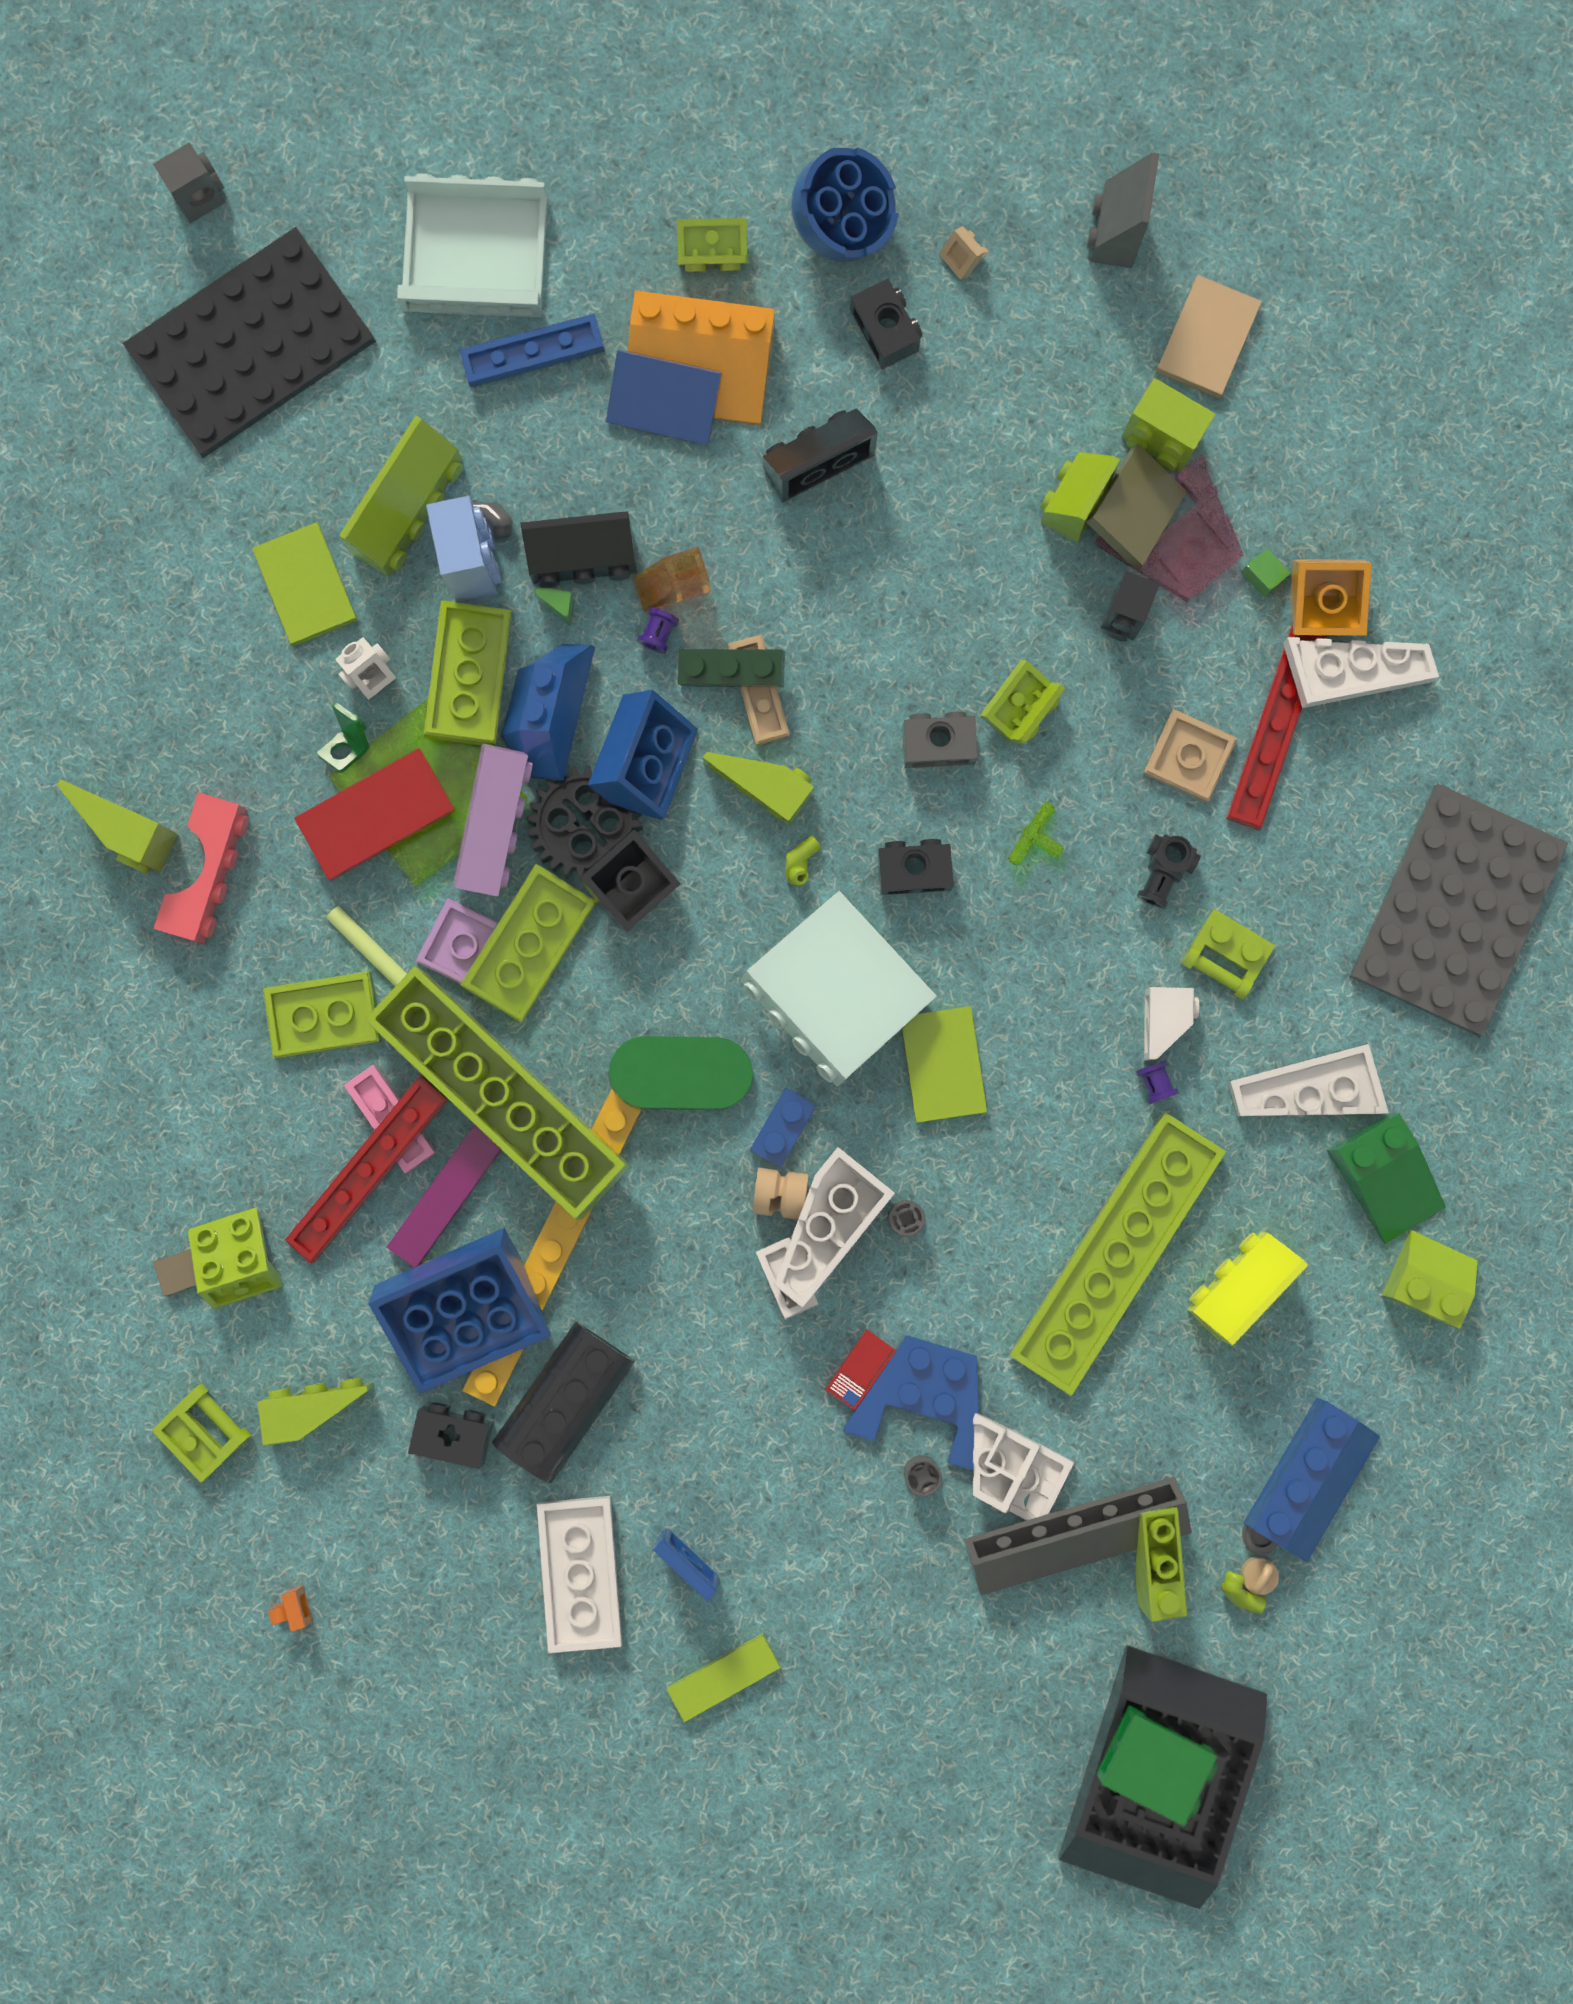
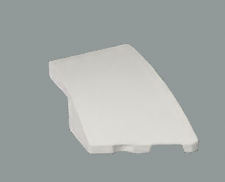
(1014, 1466)

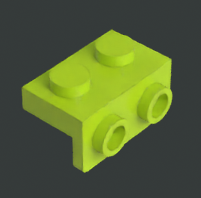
(712, 242)
(1022, 703)

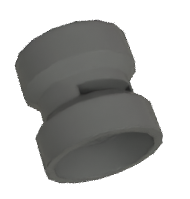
(906, 1213)
(925, 1480)

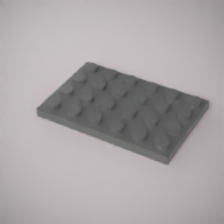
(1458, 910)

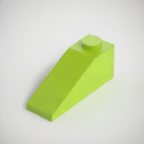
(768, 784)

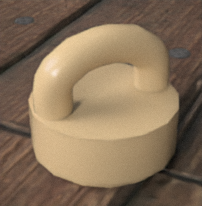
(1260, 1575)

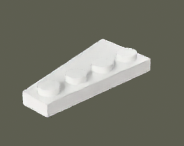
(1343, 671)
(1320, 1086)

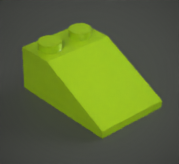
(135, 838)

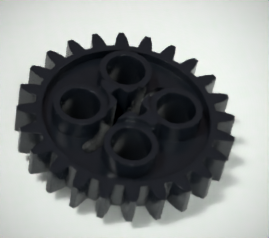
(561, 842)

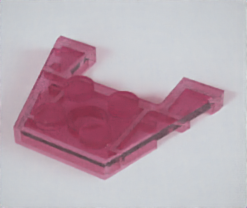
(1195, 546)

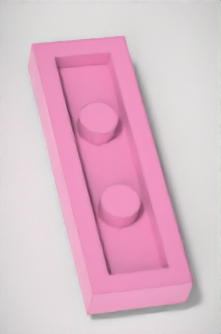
(376, 1100)

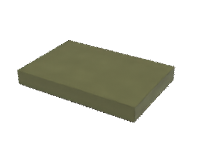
(1136, 506)

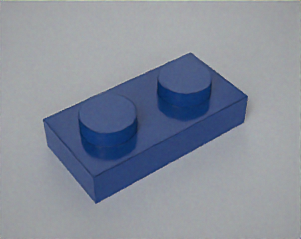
(783, 1127)

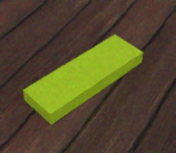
(723, 1677)

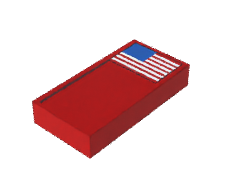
(860, 1369)

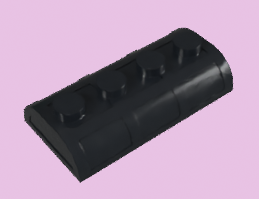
(562, 1403)

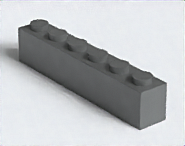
(1069, 1536)

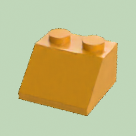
(1330, 596)

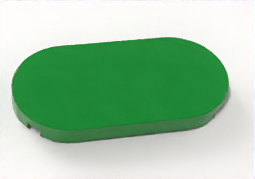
(680, 1073)

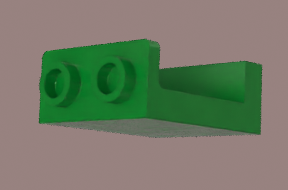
(1157, 1767)

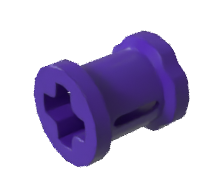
(657, 618)
(1157, 1082)

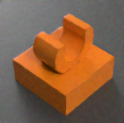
(294, 1609)

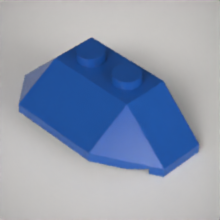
(547, 708)

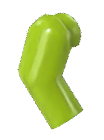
(797, 861)
(1240, 1597)

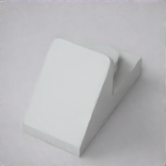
(771, 1261)

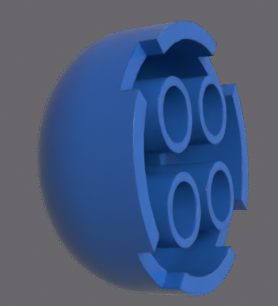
(844, 204)

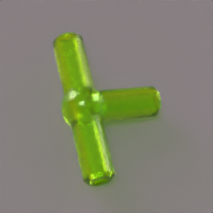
(1032, 835)

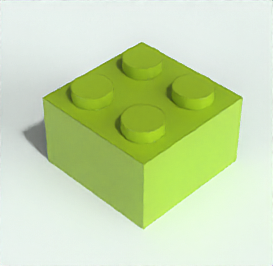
(1167, 425)

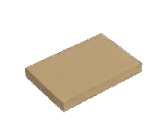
(1208, 336)

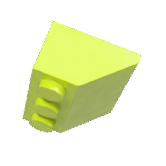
(1245, 1286)

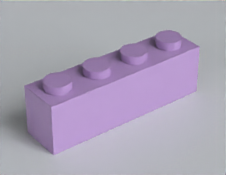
(491, 820)

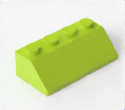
(397, 499)

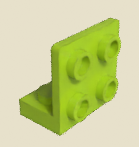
(232, 1259)

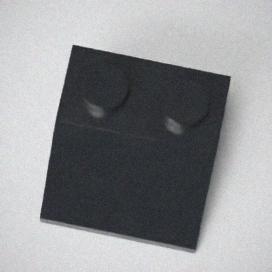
(629, 881)

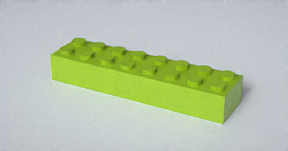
(498, 1093)

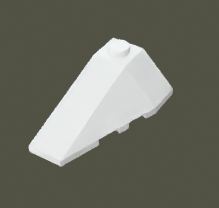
(833, 1218)

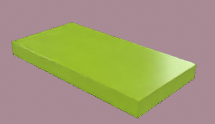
(467, 673)
(528, 943)

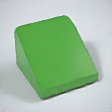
(1265, 572)
(558, 602)

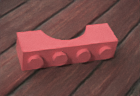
(192, 910)

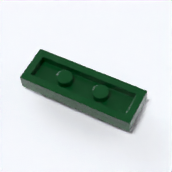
(731, 668)

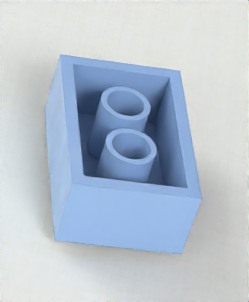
(464, 549)

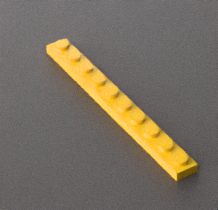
(553, 1250)

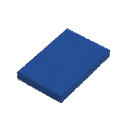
(663, 397)

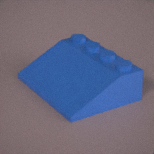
(460, 1311)

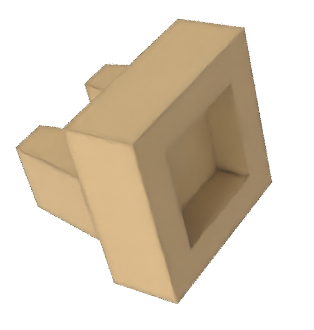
(962, 252)

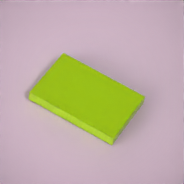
(304, 584)
(320, 1015)
(943, 1065)

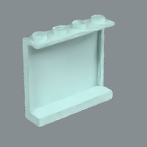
(474, 246)
(836, 989)

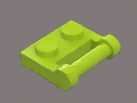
(1232, 943)
(192, 1441)

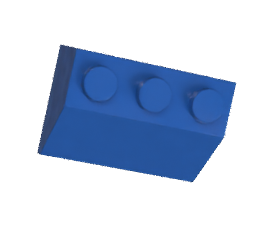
(643, 754)

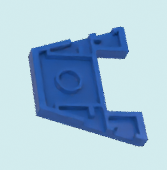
(927, 1382)

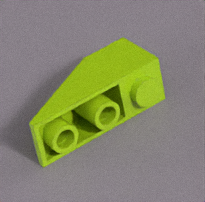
(295, 1416)
(1160, 1566)

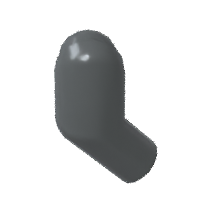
(497, 517)

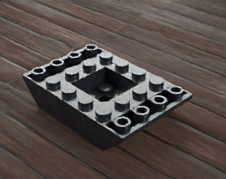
(1138, 1844)

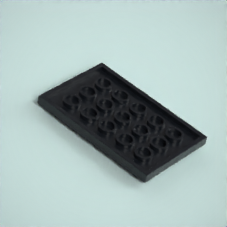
(249, 342)

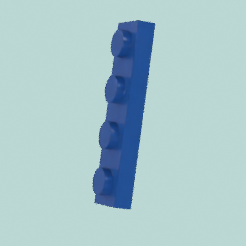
(532, 350)

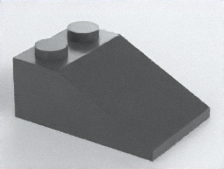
(1123, 213)

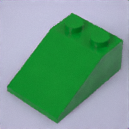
(1388, 1176)

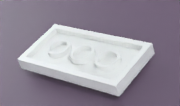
(579, 1574)

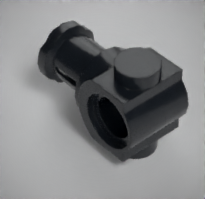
(1166, 871)

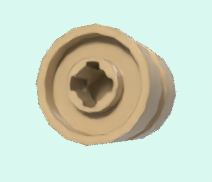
(779, 1193)

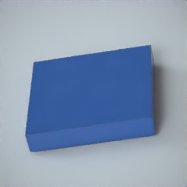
(686, 1564)

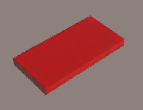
(374, 814)

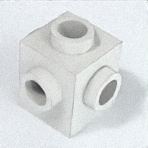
(365, 667)

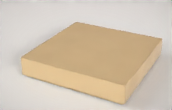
(1190, 756)

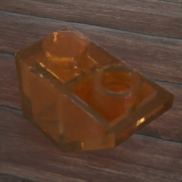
(672, 579)

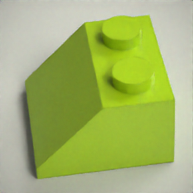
(1078, 493)
(1433, 1280)

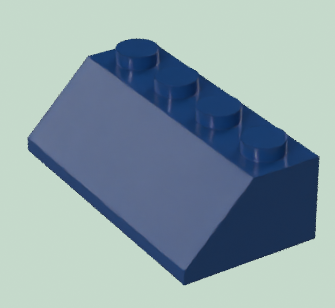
(1312, 1479)

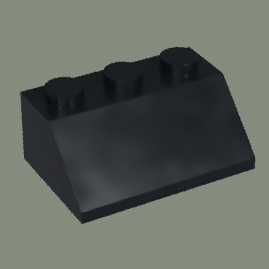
(820, 453)
(579, 548)

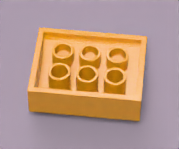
(711, 337)

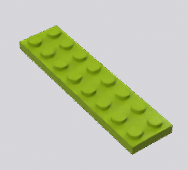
(1117, 1253)

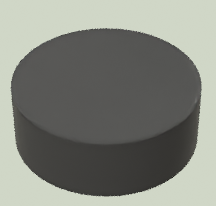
(1256, 1542)

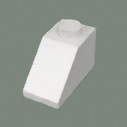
(1167, 1017)

